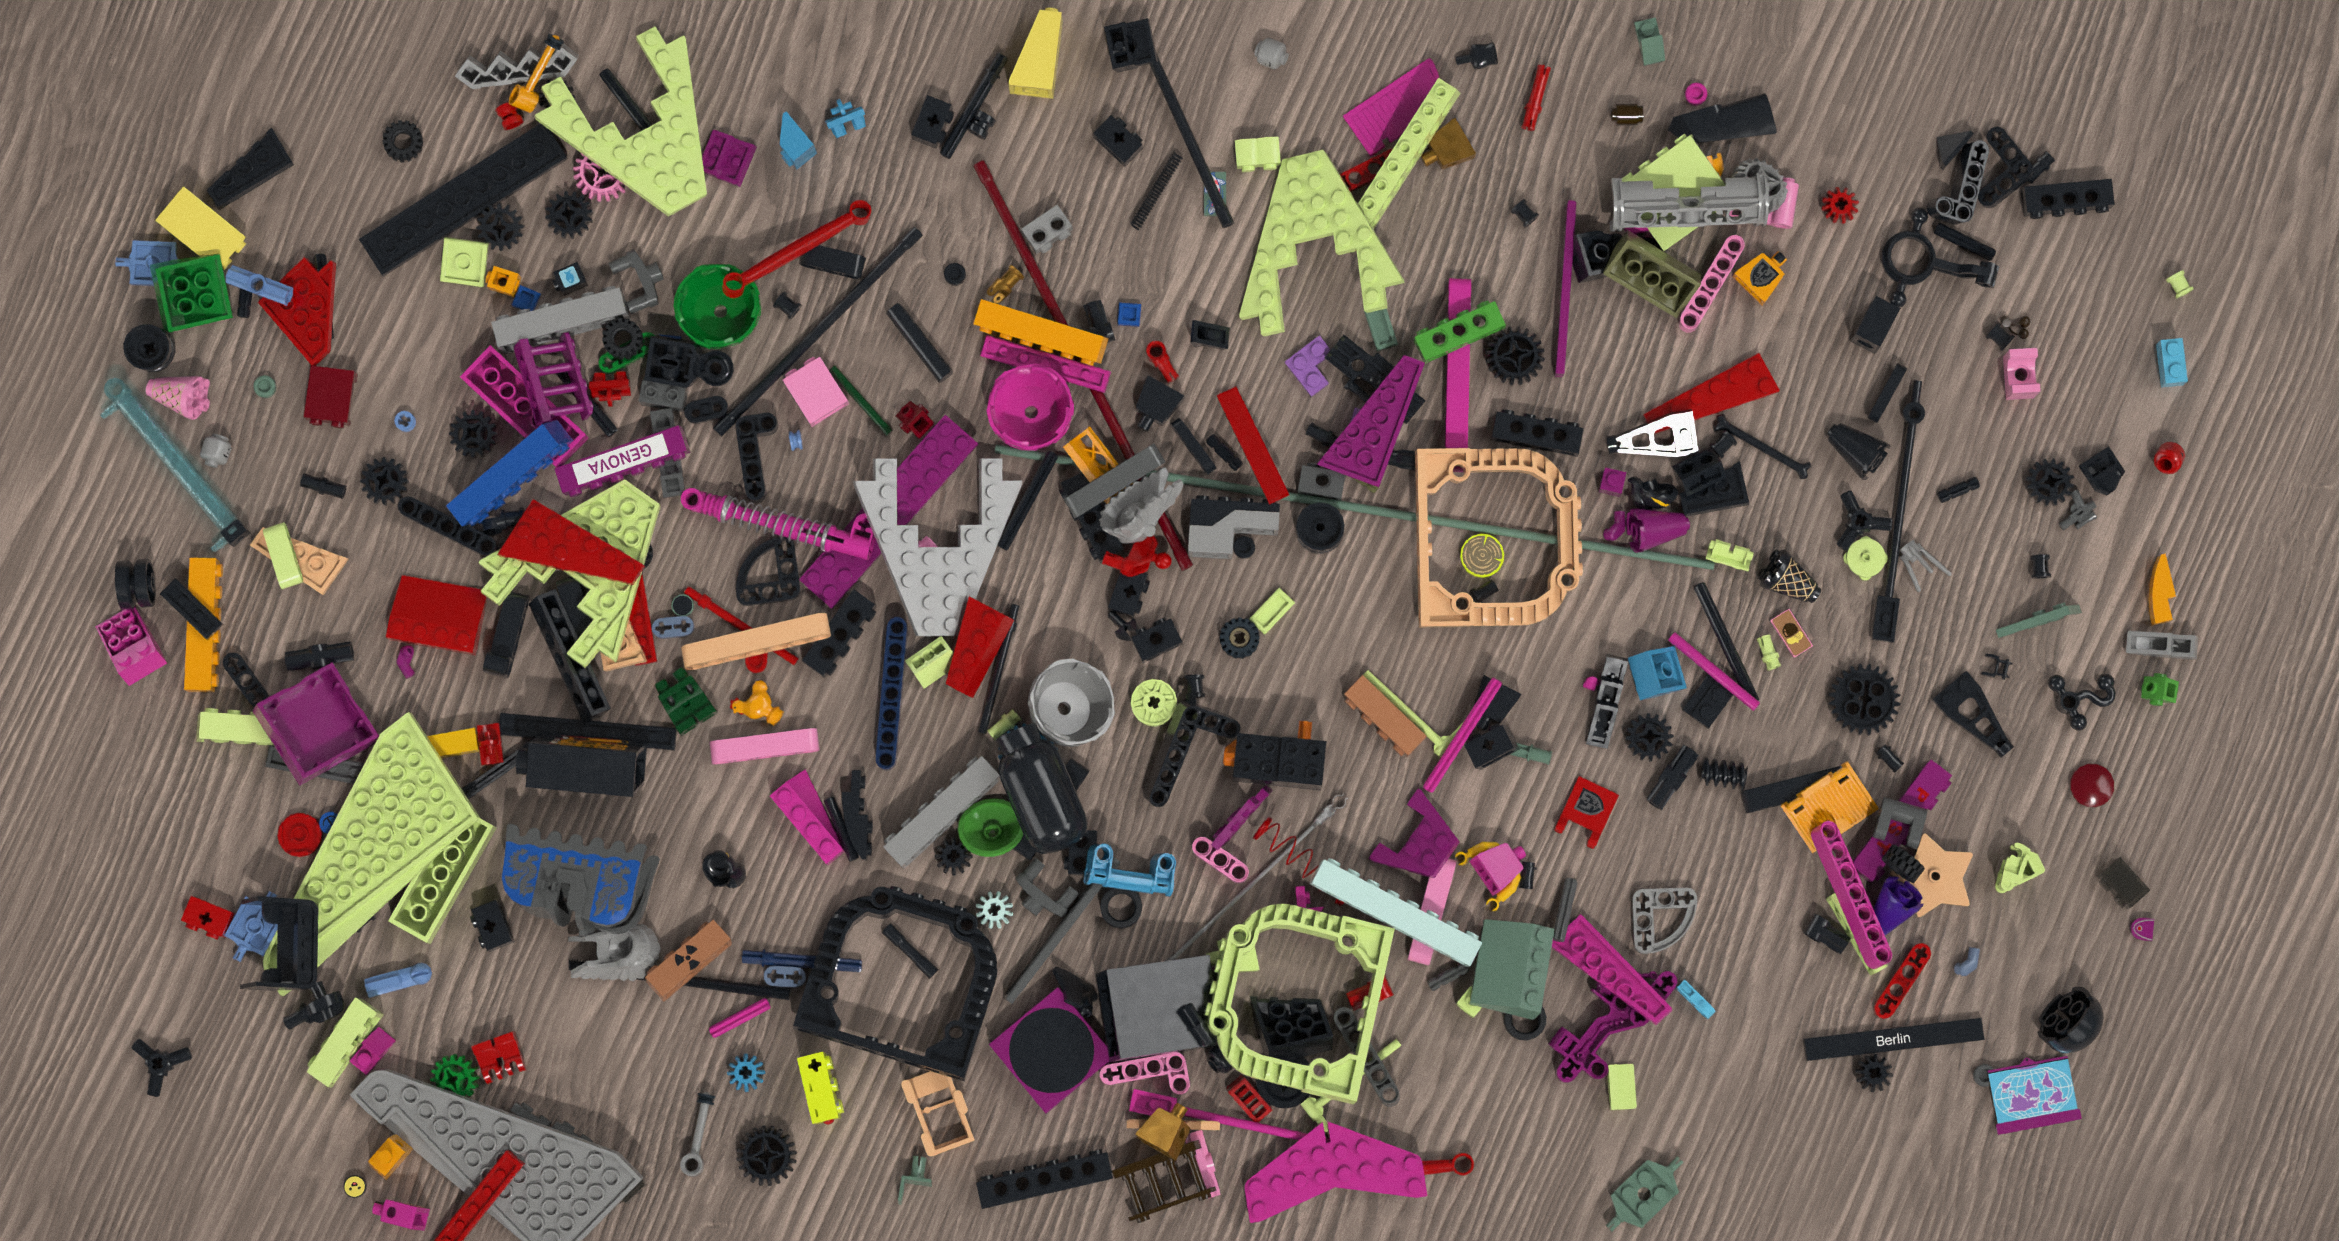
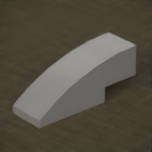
(2162, 645)

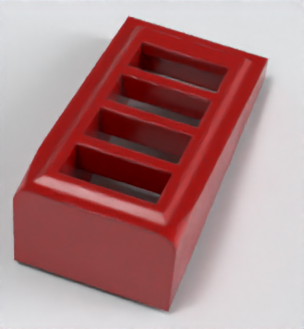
(1235, 1085)

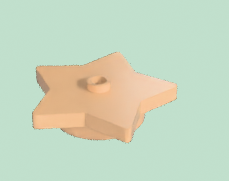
(1951, 869)

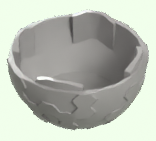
(1085, 694)

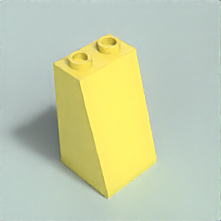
(1038, 60)
(200, 227)

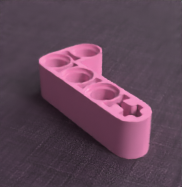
(1143, 1073)

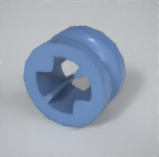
(412, 423)
(795, 440)

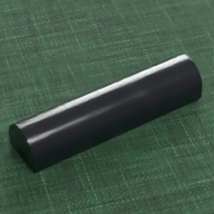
(919, 342)

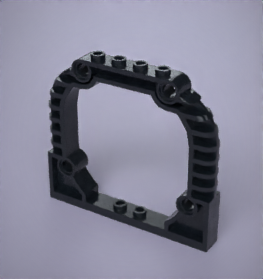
(950, 1055)

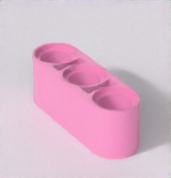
(1226, 869)

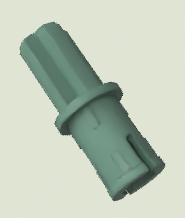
(1533, 753)

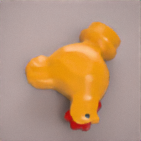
(758, 705)

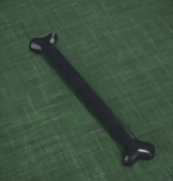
(1723, 424)

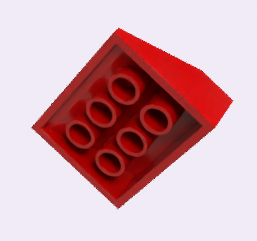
(437, 615)

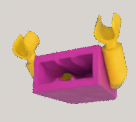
(1497, 867)

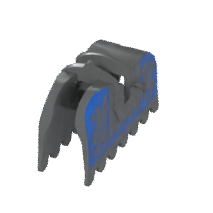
(599, 884)

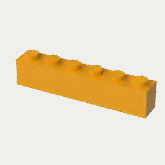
(1040, 331)
(201, 653)

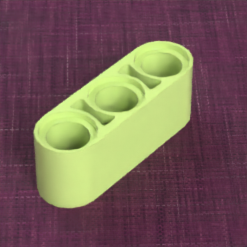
(283, 555)

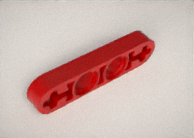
(1362, 169)
(1904, 982)

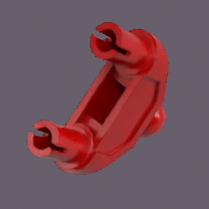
(1139, 558)

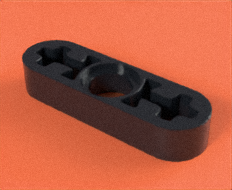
(1887, 393)
(1193, 446)
(255, 681)

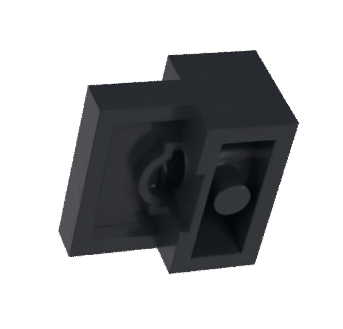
(1121, 45)

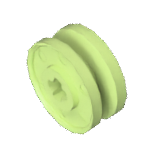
(1141, 699)

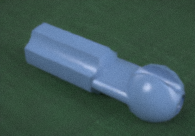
(398, 979)

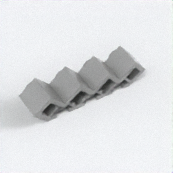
(506, 71)

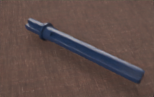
(795, 960)

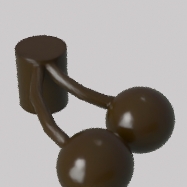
(2024, 322)

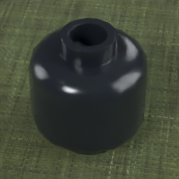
(1217, 1061)

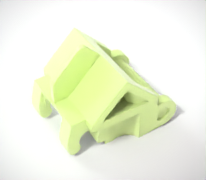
(2018, 869)

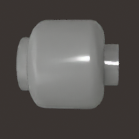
(1271, 53)
(215, 450)

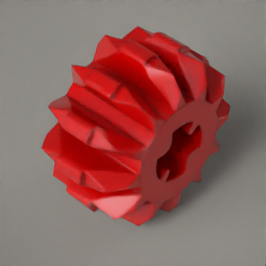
(1847, 210)

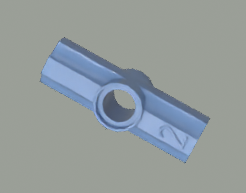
(247, 281)

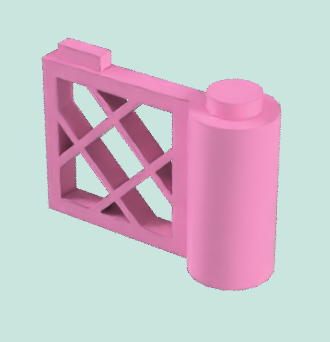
(1784, 216)

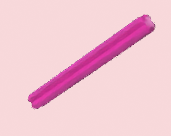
(1462, 735)

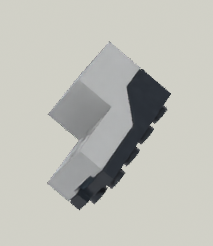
(1217, 521)

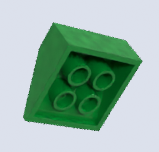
(191, 292)

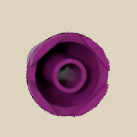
(1654, 528)

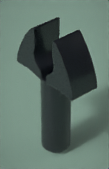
(1123, 626)

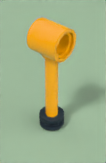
(524, 96)

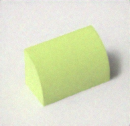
(931, 662)

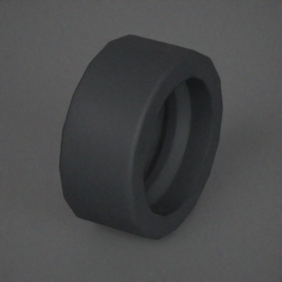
(1121, 923)
(1522, 1035)

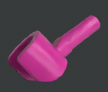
(1591, 683)

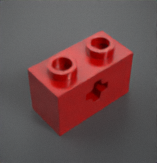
(198, 908)

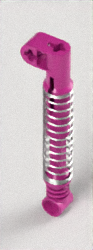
(784, 525)

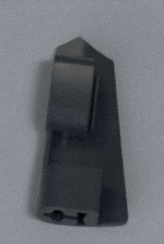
(1731, 121)

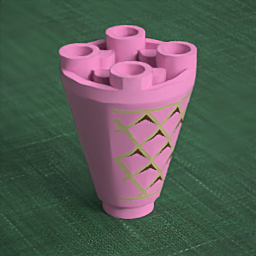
(181, 394)

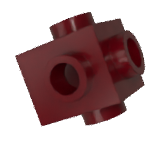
(914, 419)

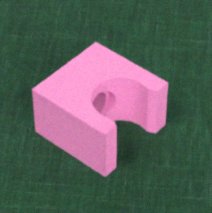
(2023, 361)

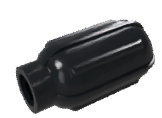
(1040, 791)

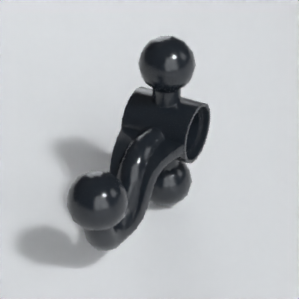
(2079, 721)

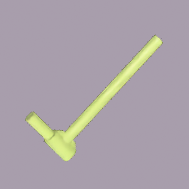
(1441, 743)
(1315, 1107)

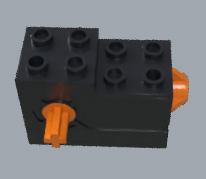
(1278, 759)

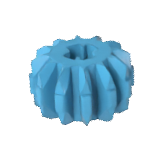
(750, 1065)

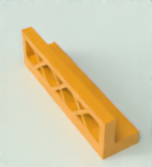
(1087, 461)

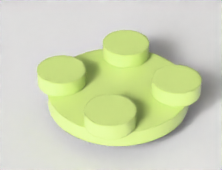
(1865, 558)

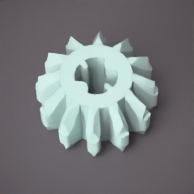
(1001, 913)

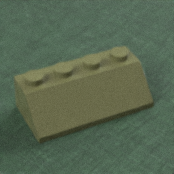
(1652, 274)

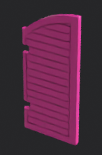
(1391, 108)

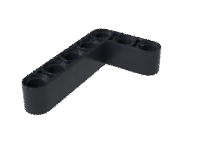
(1182, 745)

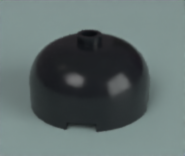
(2081, 1026)

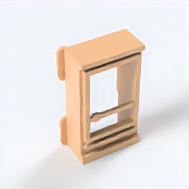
(926, 1085)

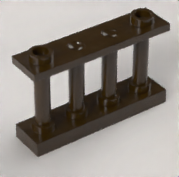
(1148, 1166)

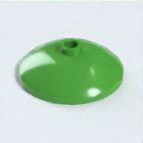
(988, 819)

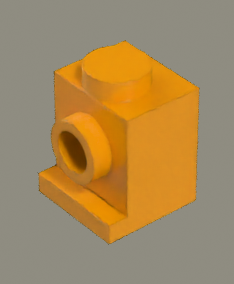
(513, 280)

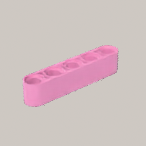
(1716, 274)
(764, 746)
(1434, 900)

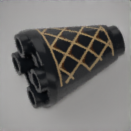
(1788, 577)

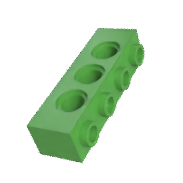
(1430, 351)

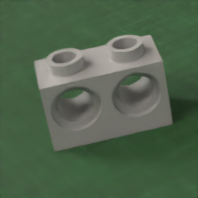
(1043, 225)

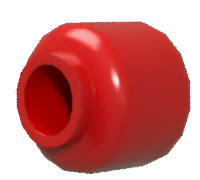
(2169, 458)

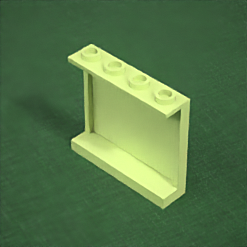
(1680, 168)

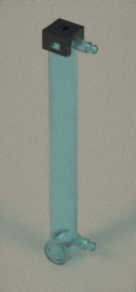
(178, 464)

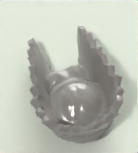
(1139, 507)
(619, 955)

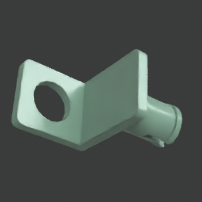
(916, 1176)

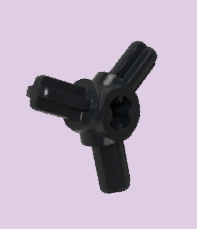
(1854, 530)
(169, 1060)

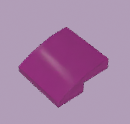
(727, 158)

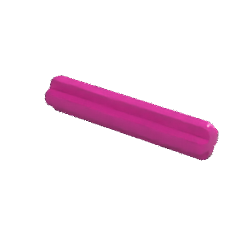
(739, 1018)

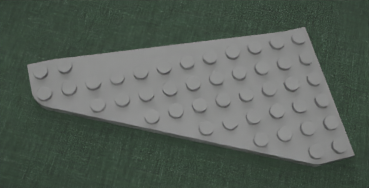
(555, 1195)

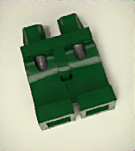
(699, 707)

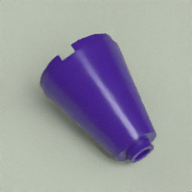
(1896, 903)

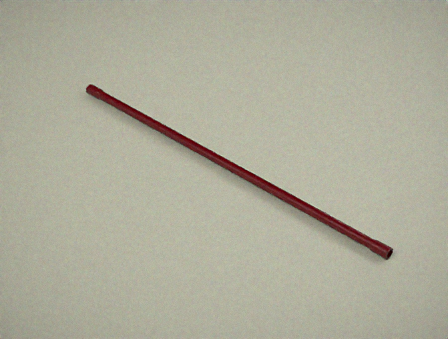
(987, 180)

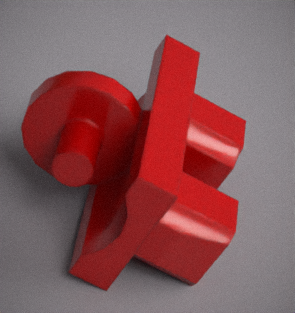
(610, 389)
(490, 744)

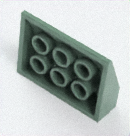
(1512, 967)

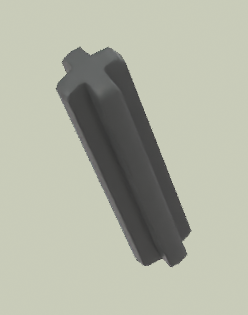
(1564, 909)

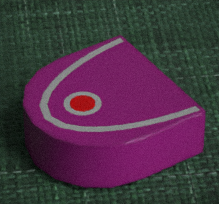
(2142, 929)

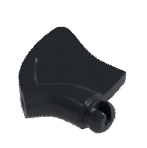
(1076, 991)

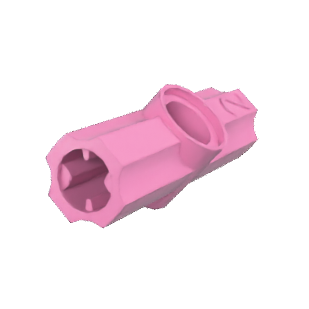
(1204, 1162)

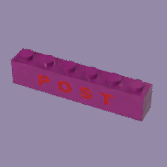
(1920, 793)

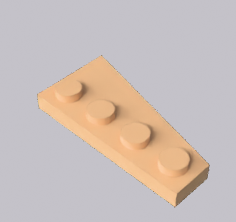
(317, 565)
(630, 652)

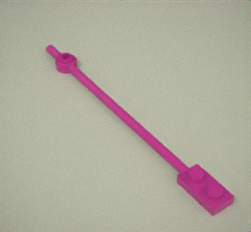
(1147, 1103)

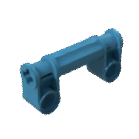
(1128, 879)

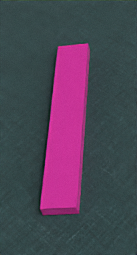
(1069, 370)

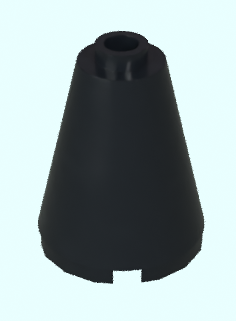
(1858, 449)

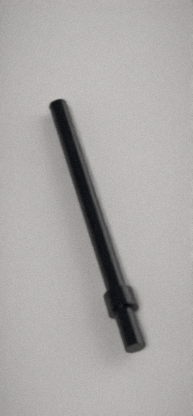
(998, 670)

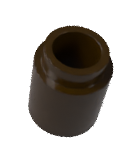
(1627, 114)

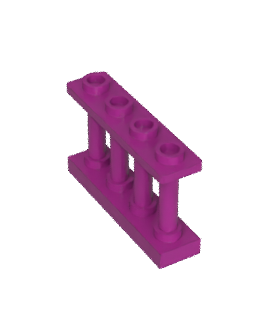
(537, 393)

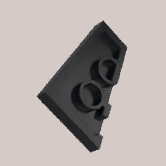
(1719, 496)

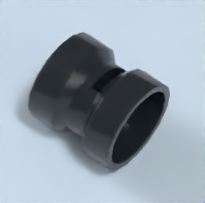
(981, 124)

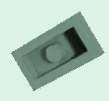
(1649, 41)

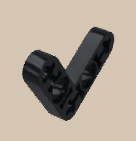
(2013, 164)

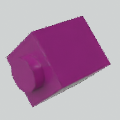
(1612, 482)

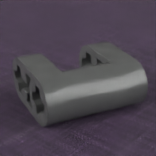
(1903, 813)

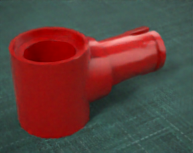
(1162, 362)

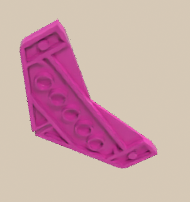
(1344, 1162)

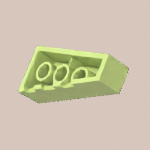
(230, 727)
(344, 1042)

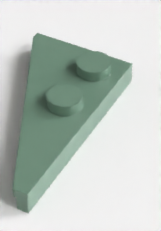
(2040, 618)

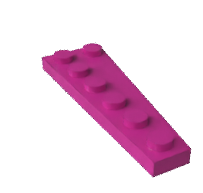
(1600, 961)

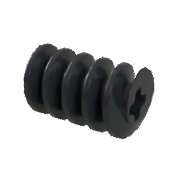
(1723, 773)

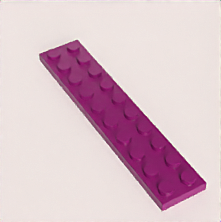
(917, 482)

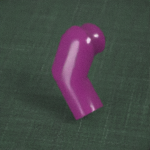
(1617, 528)

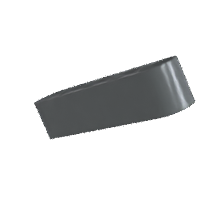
(1114, 480)
(1372, 1066)

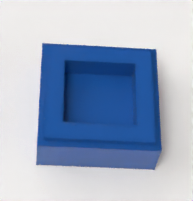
(526, 298)
(1129, 314)

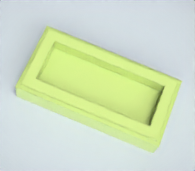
(1272, 611)

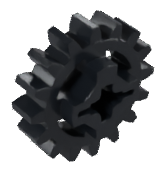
(560, 215)
(491, 226)
(466, 440)
(381, 489)
(2052, 491)
(1649, 727)

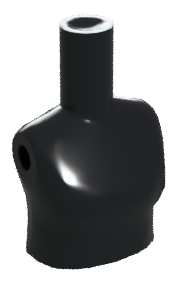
(1479, 56)

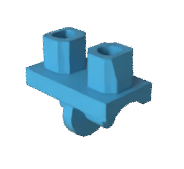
(836, 123)

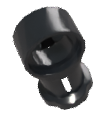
(495, 525)
(1195, 689)

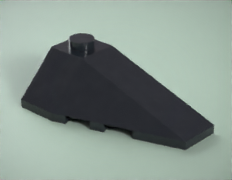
(1593, 252)

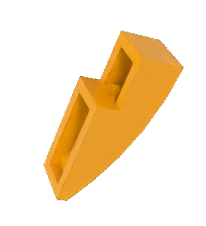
(2160, 591)

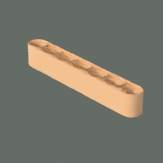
(755, 641)

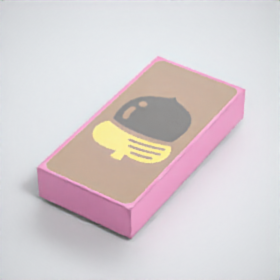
(1791, 633)

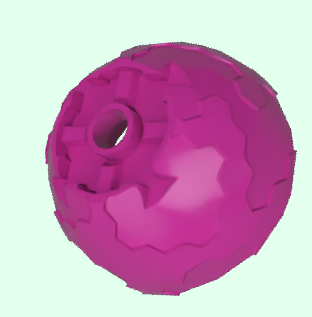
(1025, 388)

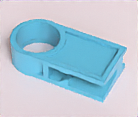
(1695, 999)

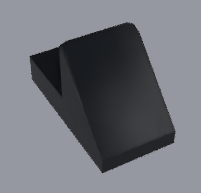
(1209, 335)

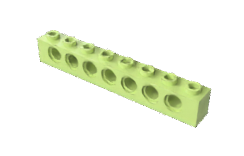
(1407, 151)

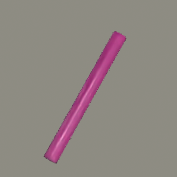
(1714, 671)

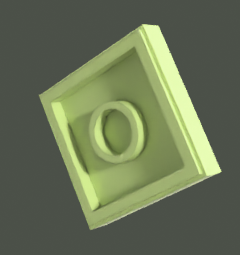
(464, 262)

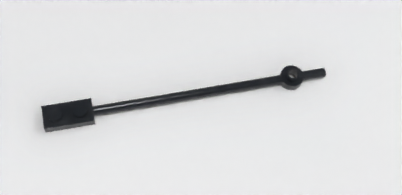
(1886, 606)

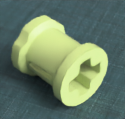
(2179, 284)

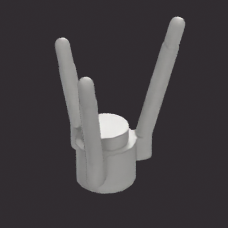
(1914, 552)

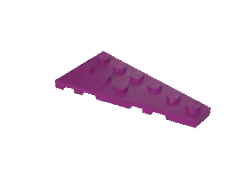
(1371, 435)

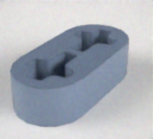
(673, 633)
(782, 970)

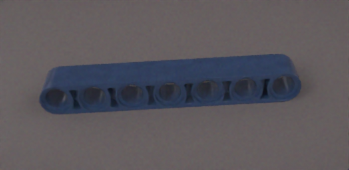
(888, 683)

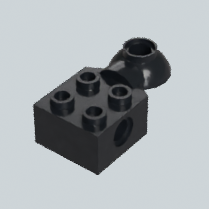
(683, 362)

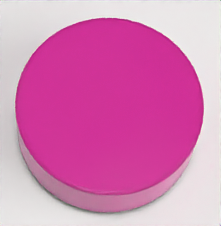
(1696, 94)

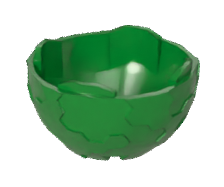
(703, 293)

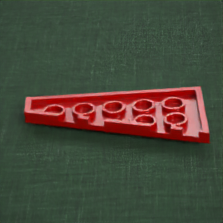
(560, 544)

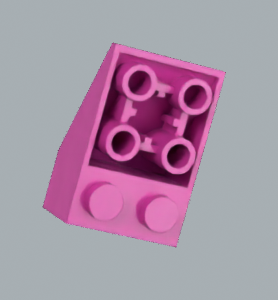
(130, 645)

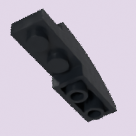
(857, 825)

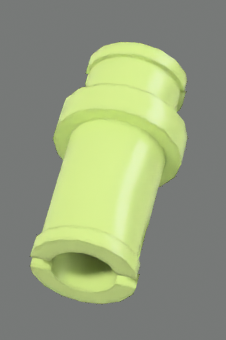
(1768, 651)
(1003, 725)

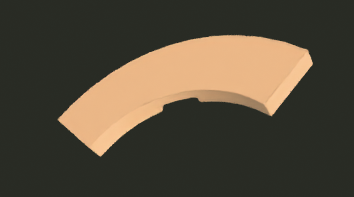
(1194, 1125)

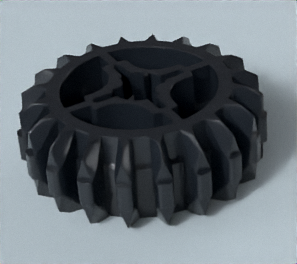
(1524, 354)
(768, 1167)

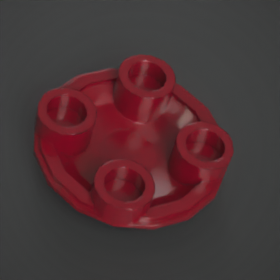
(2092, 785)

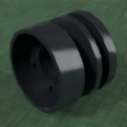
(136, 349)

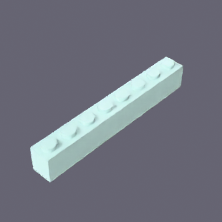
(1396, 913)

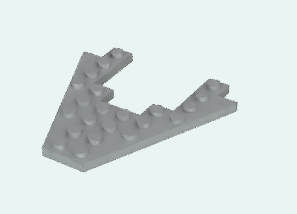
(937, 580)

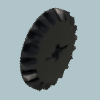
(1273, 1093)

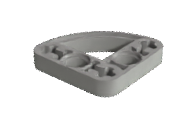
(1653, 903)

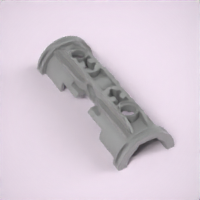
(1637, 197)

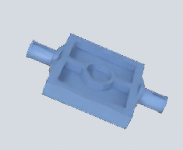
(145, 254)
(251, 930)

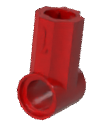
(1357, 995)

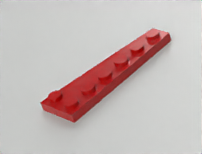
(1727, 390)

